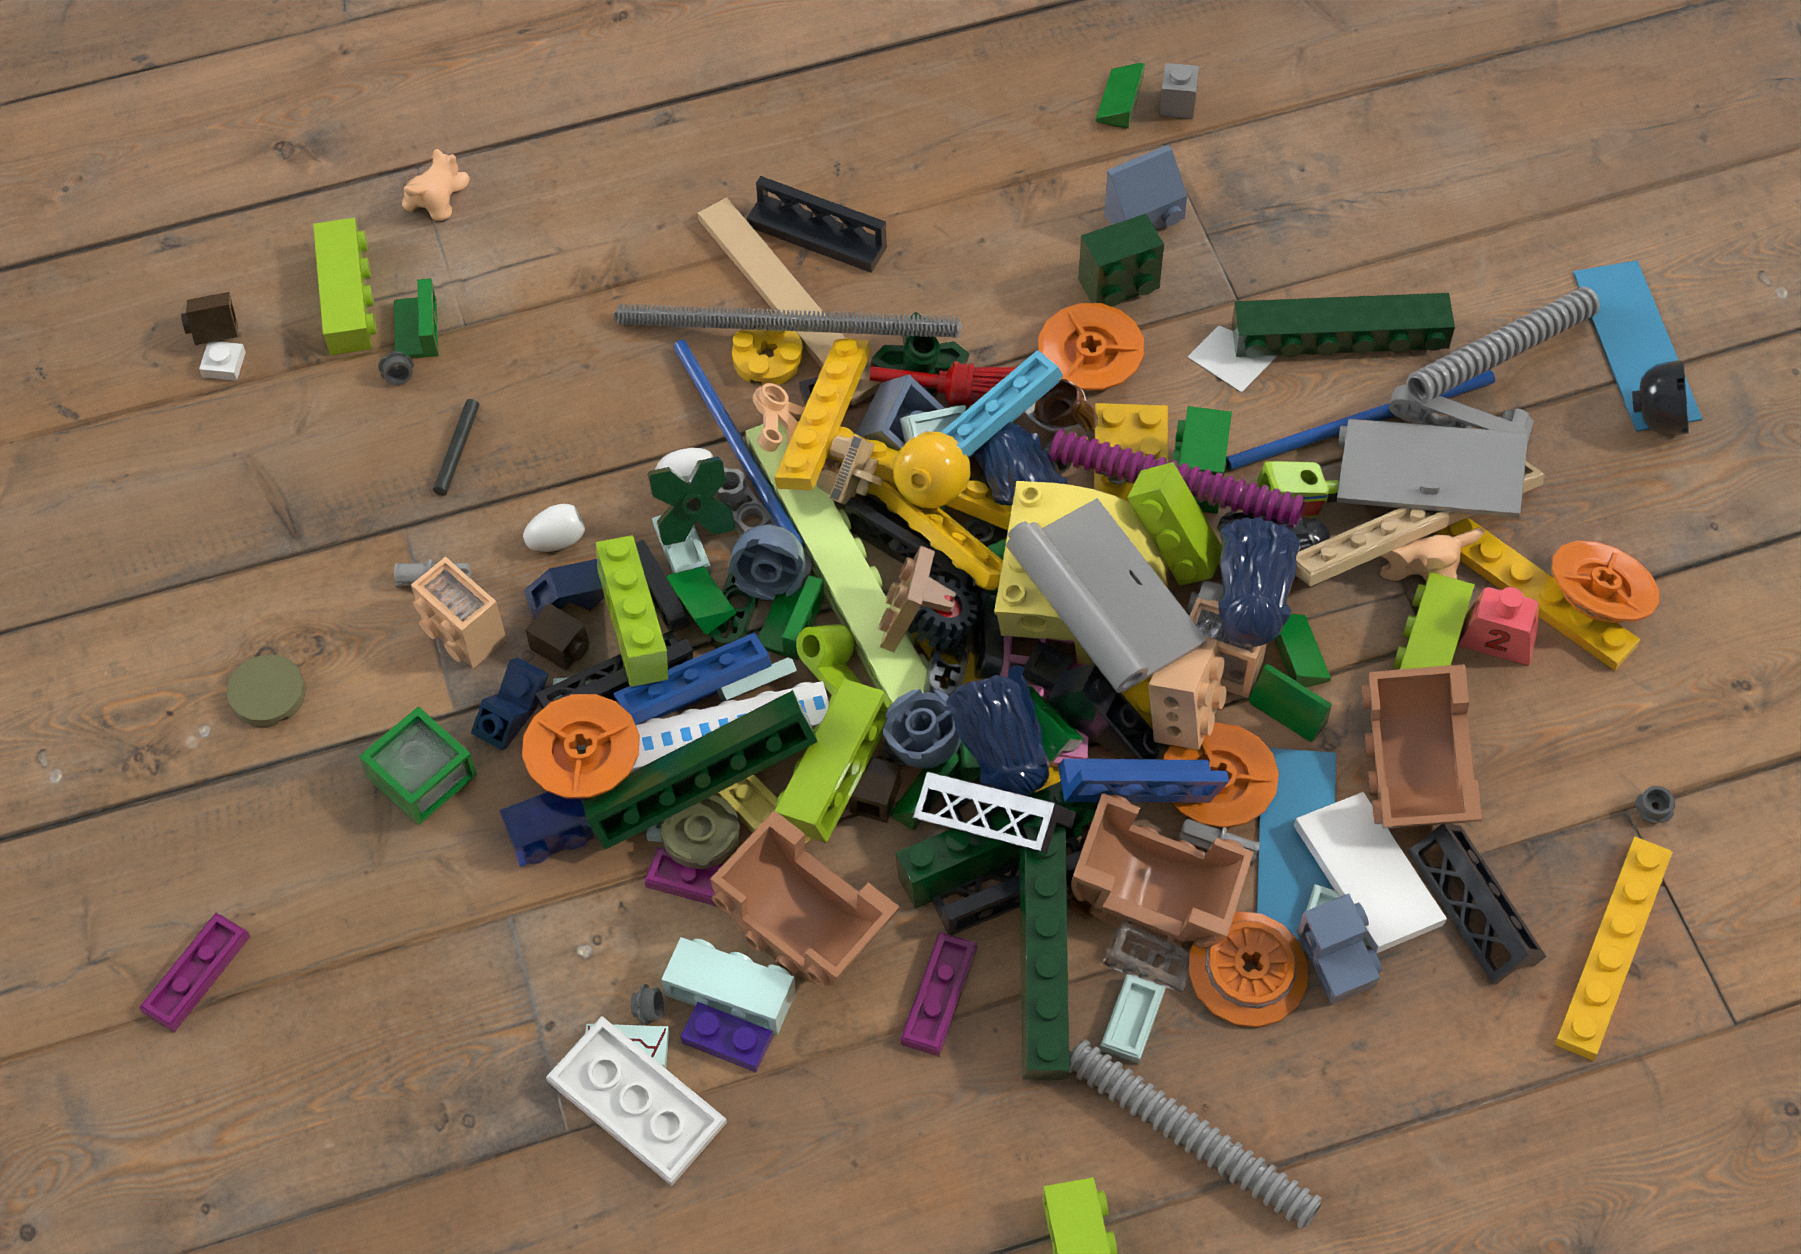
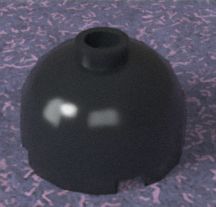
(1663, 398)

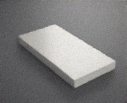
(1371, 868)
(636, 1100)

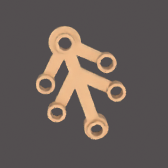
(774, 405)

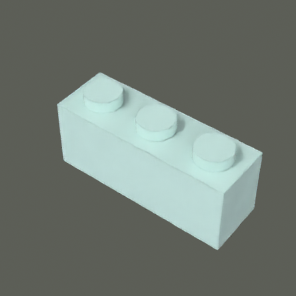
(729, 983)

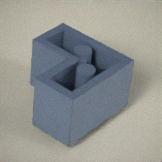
(1336, 948)

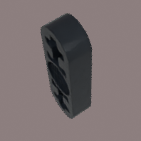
(661, 592)
(987, 639)

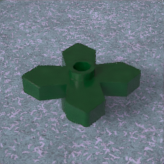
(920, 355)
(704, 508)

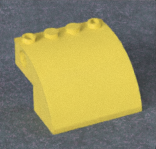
(1019, 603)

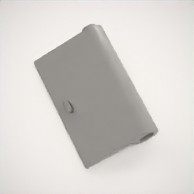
(1432, 467)
(1106, 594)

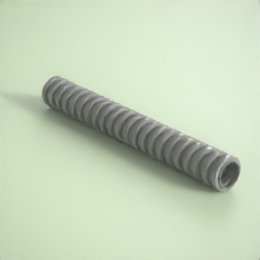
(1502, 344)
(1194, 1134)

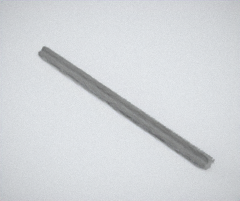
(788, 322)

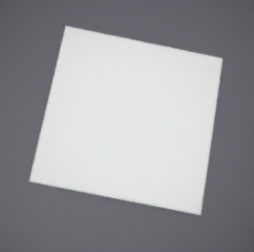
(1219, 357)

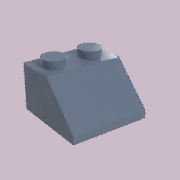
(1146, 186)
(891, 402)

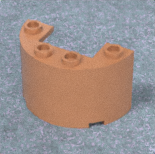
(1420, 747)
(1156, 880)
(797, 905)

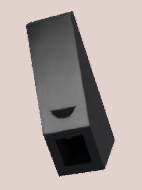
(1102, 714)

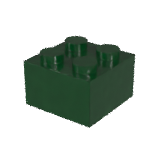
(1121, 261)

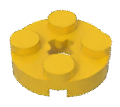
(777, 369)

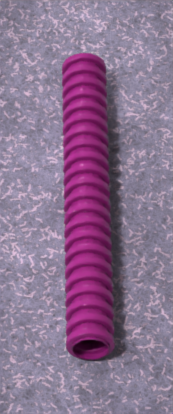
(1201, 484)

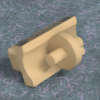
(855, 472)

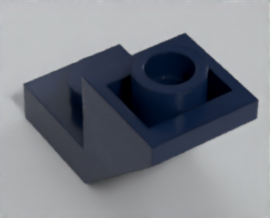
(570, 583)
(507, 712)

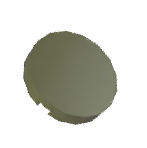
(266, 690)
(702, 833)

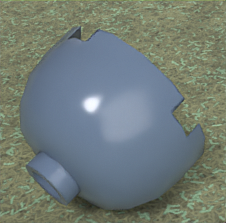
(767, 562)
(921, 729)

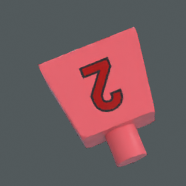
(1502, 625)

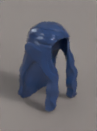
(1014, 457)
(1256, 579)
(1002, 731)

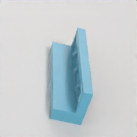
(1004, 402)

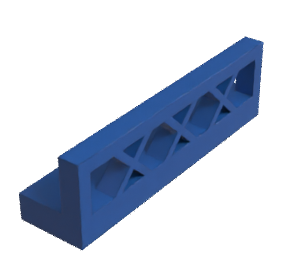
(695, 679)
(1140, 780)

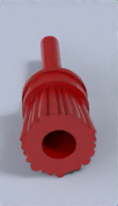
(961, 383)

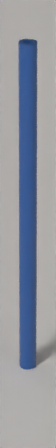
(1333, 428)
(734, 438)

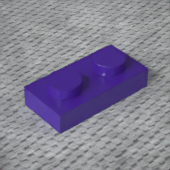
(726, 1037)

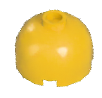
(931, 470)

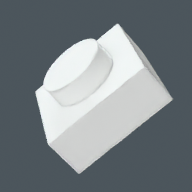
(222, 360)

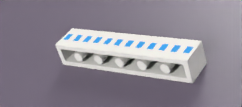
(668, 734)

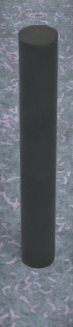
(456, 447)

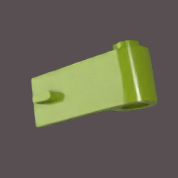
(826, 652)

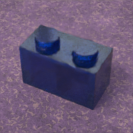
(545, 827)

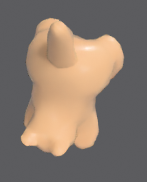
(435, 186)
(1426, 555)

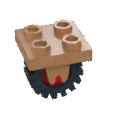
(926, 606)

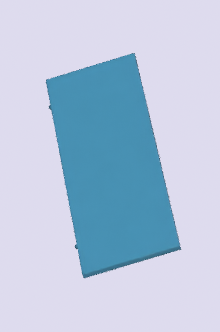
(1630, 330)
(1284, 861)

